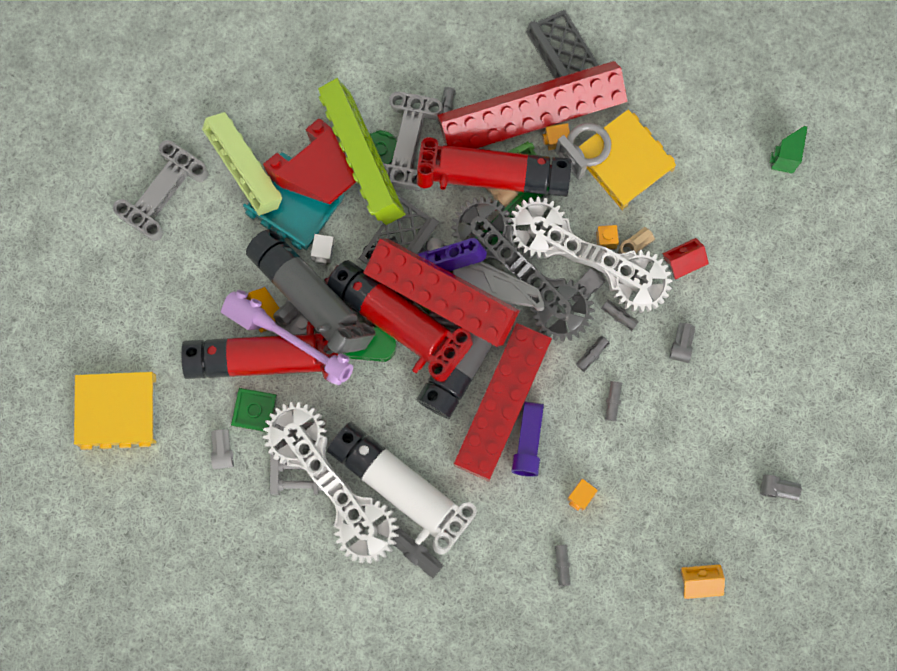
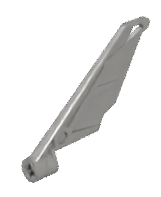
(495, 281)

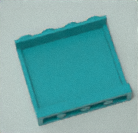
(296, 216)

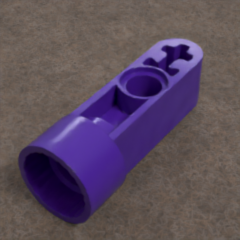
(457, 254)
(526, 460)

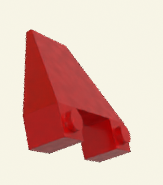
(317, 170)

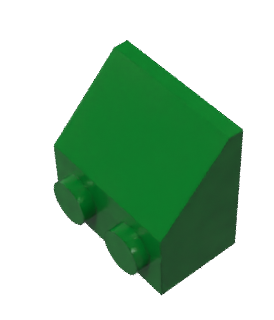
(789, 152)

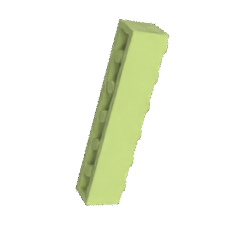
(242, 163)

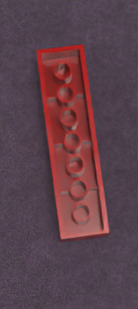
(441, 292)
(502, 402)

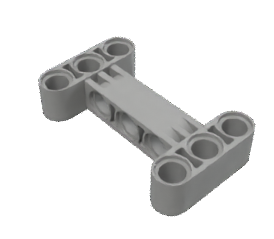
(409, 136)
(161, 190)

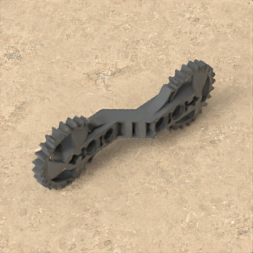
(524, 269)

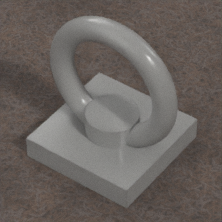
(566, 149)

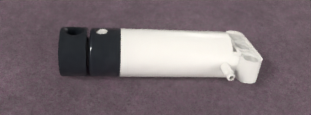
(401, 486)

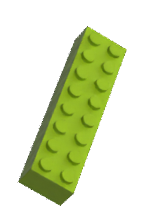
(361, 152)

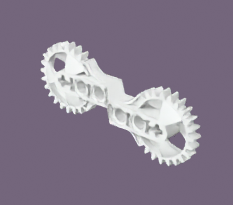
(591, 255)
(330, 482)

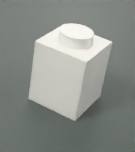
(322, 249)

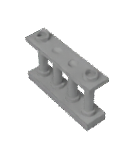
(276, 467)

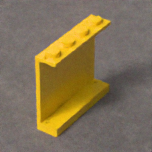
(633, 161)
(114, 410)

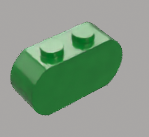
(380, 348)

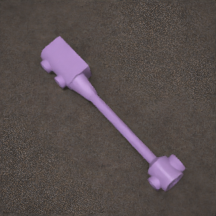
(252, 317)

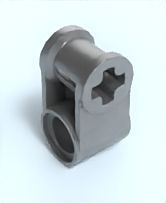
(591, 281)

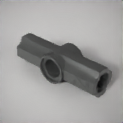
(417, 553)

